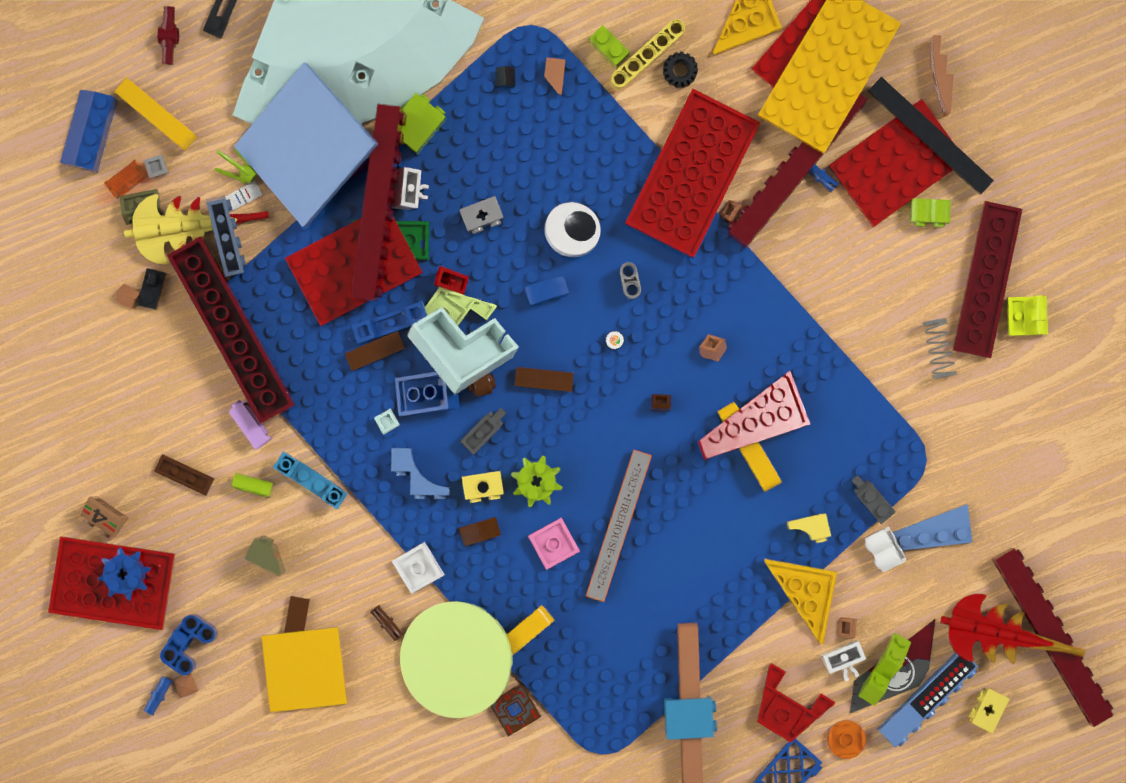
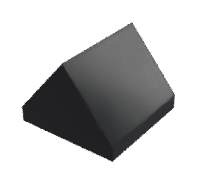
(505, 76)

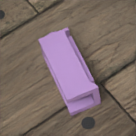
(249, 424)

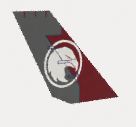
(911, 673)

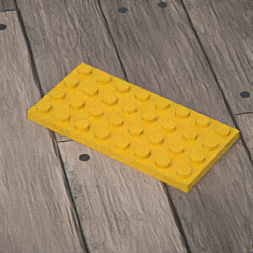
(829, 71)

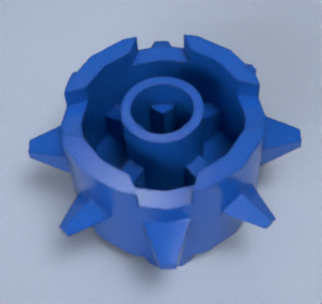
(114, 568)

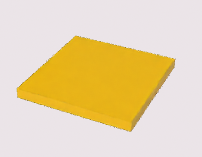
(304, 669)

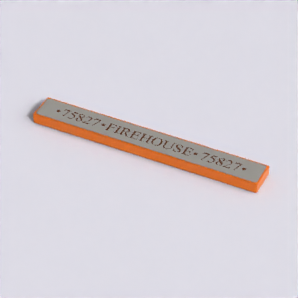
(618, 525)

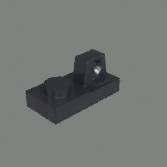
(151, 289)

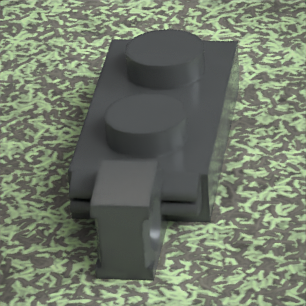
(483, 431)
(872, 499)

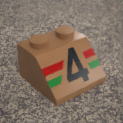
(103, 516)

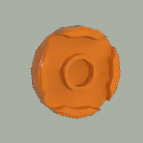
(846, 739)

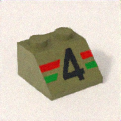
(266, 555)

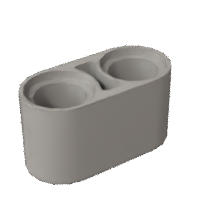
(630, 281)

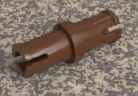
(386, 623)

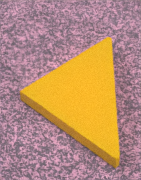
(746, 23)
(808, 590)

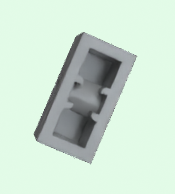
(489, 206)

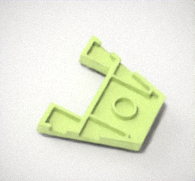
(458, 305)

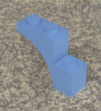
(403, 462)

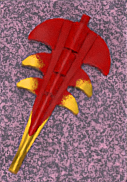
(969, 626)

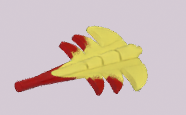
(153, 229)

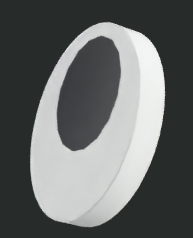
(572, 229)

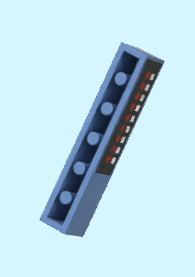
(927, 699)

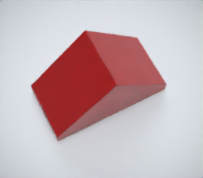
(451, 280)

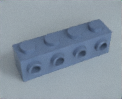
(225, 237)

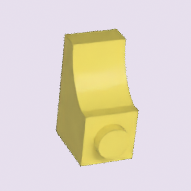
(814, 526)

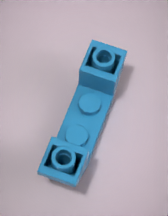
(310, 479)

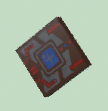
(515, 710)

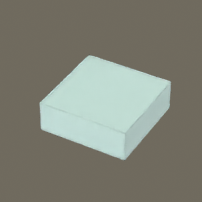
(387, 421)

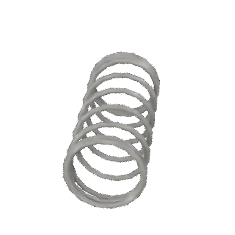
(939, 374)

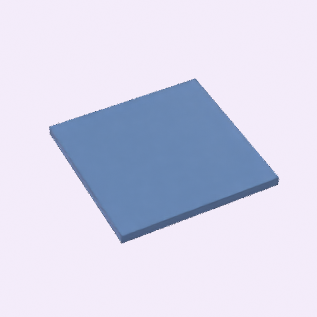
(305, 145)

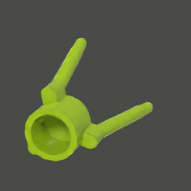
(247, 172)

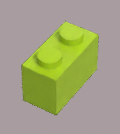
(609, 46)

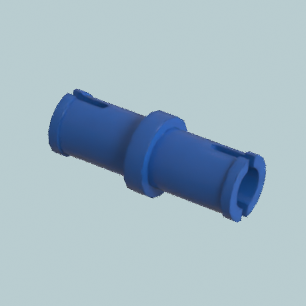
(820, 176)
(157, 695)

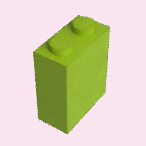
(421, 122)

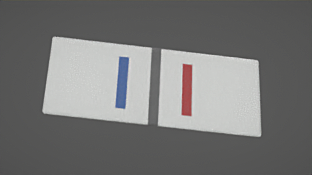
(244, 195)

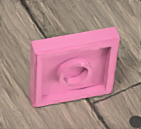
(553, 543)

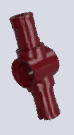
(168, 35)

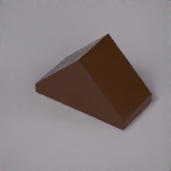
(480, 531)

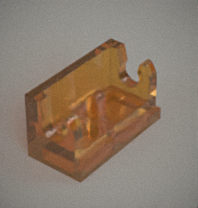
(126, 179)

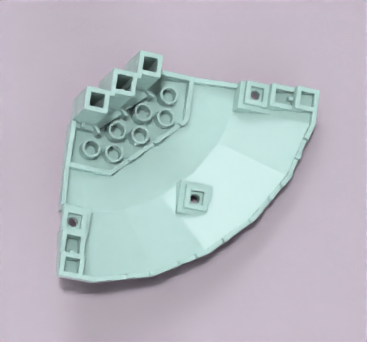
(395, 43)

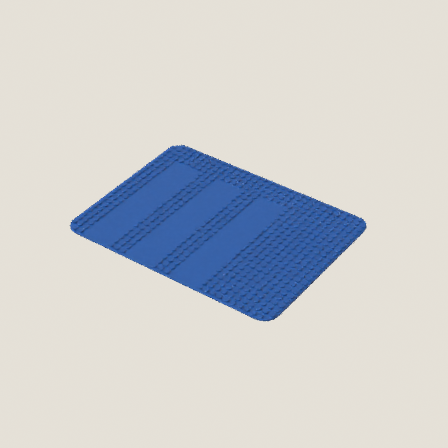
(697, 522)

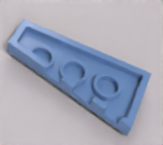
(941, 530)

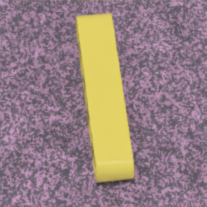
(651, 46)

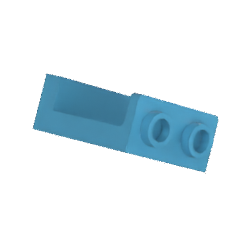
(689, 718)

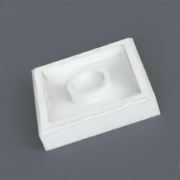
(418, 567)

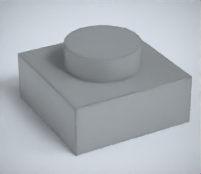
(156, 166)

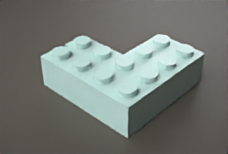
(459, 357)

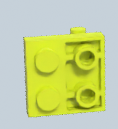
(1027, 315)

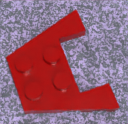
(782, 713)

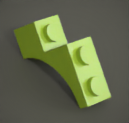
(886, 668)

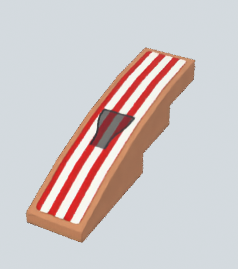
(942, 81)

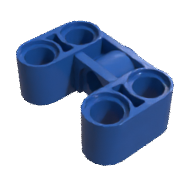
(182, 638)

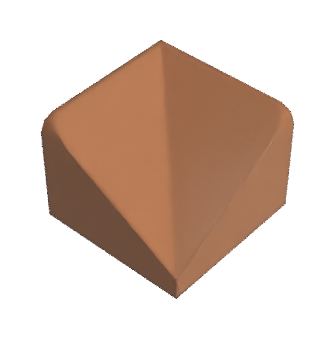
(713, 348)

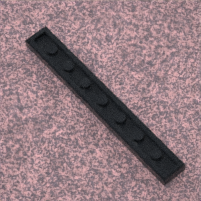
(930, 135)

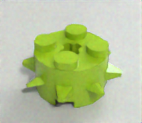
(526, 476)

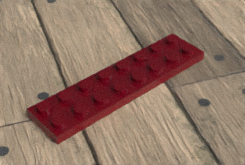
(987, 279)

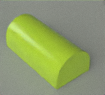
(252, 485)

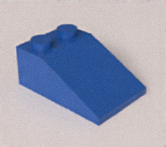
(424, 395)

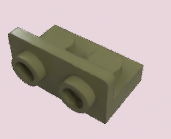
(131, 201)

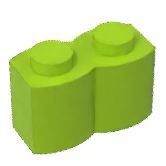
(930, 211)

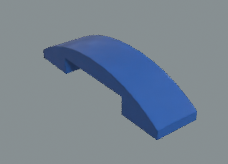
(389, 322)

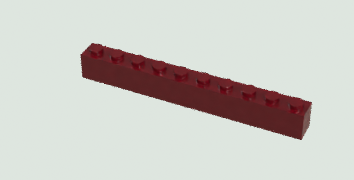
(781, 186)
(1045, 624)

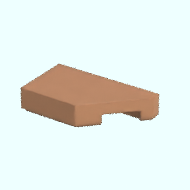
(555, 73)

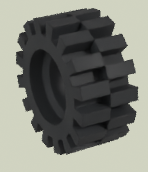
(680, 58)

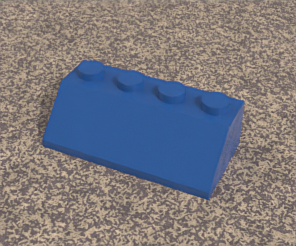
(89, 130)

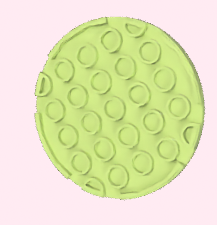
(456, 659)

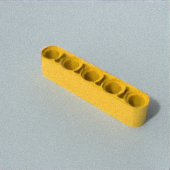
(155, 114)
(754, 456)
(529, 628)

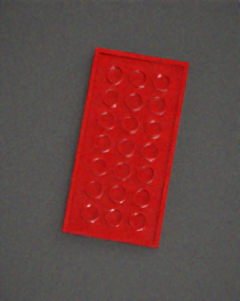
(692, 173)

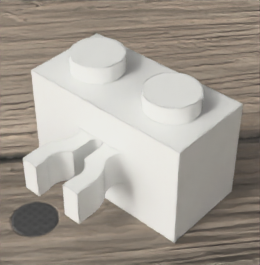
(408, 189)
(843, 657)

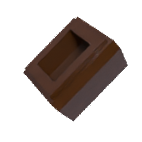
(660, 403)

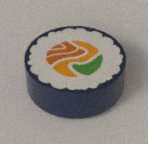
(614, 340)

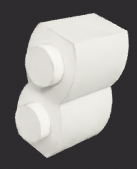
(885, 549)

